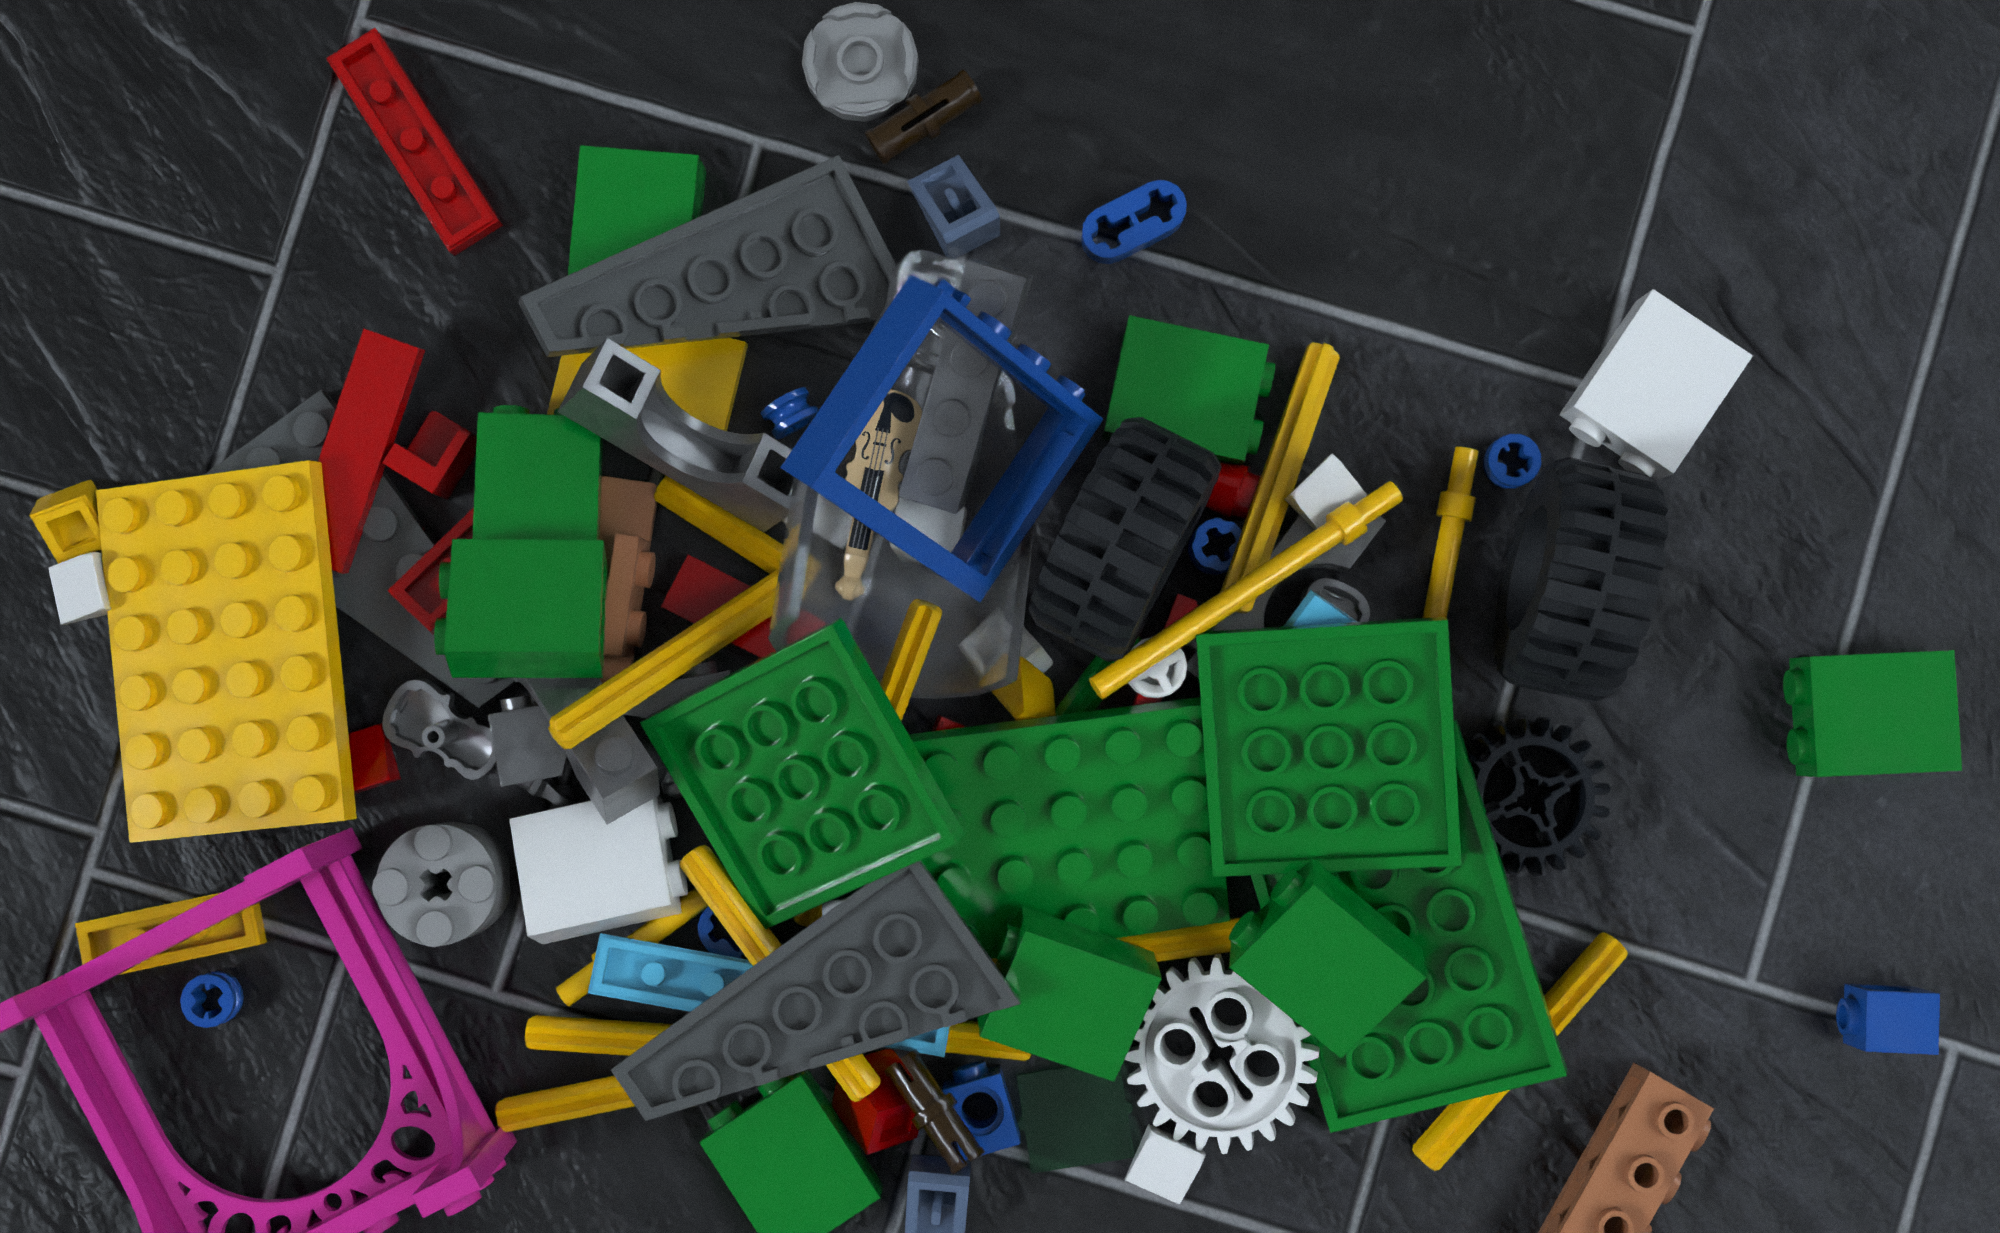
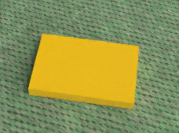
(695, 375)

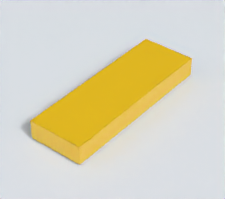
(109, 932)

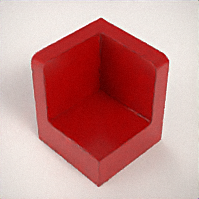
(435, 456)
(883, 1115)

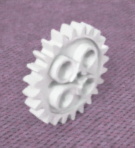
(1174, 1078)

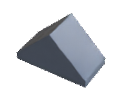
(956, 207)
(935, 1196)

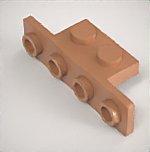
(627, 533)

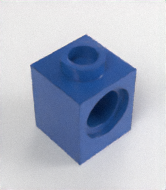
(1889, 1019)
(1001, 1128)

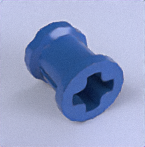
(1219, 528)

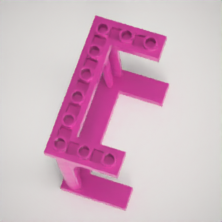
(150, 1168)

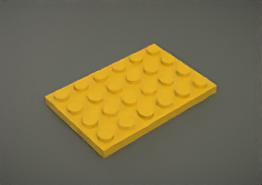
(226, 652)

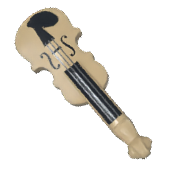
(877, 474)

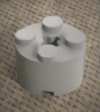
(409, 883)

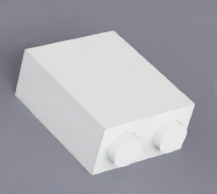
(1654, 386)
(593, 875)

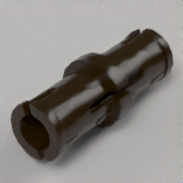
(958, 95)
(934, 1111)

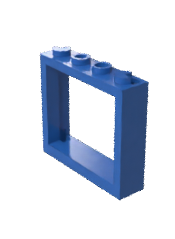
(1024, 485)

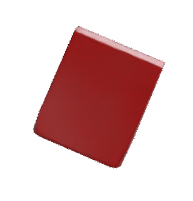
(372, 759)

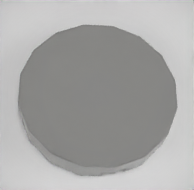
(860, 62)

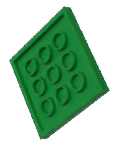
(1330, 747)
(803, 776)

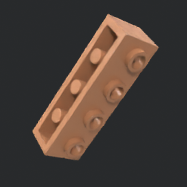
(1631, 1158)

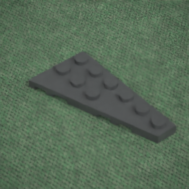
(754, 267)
(387, 549)
(849, 983)

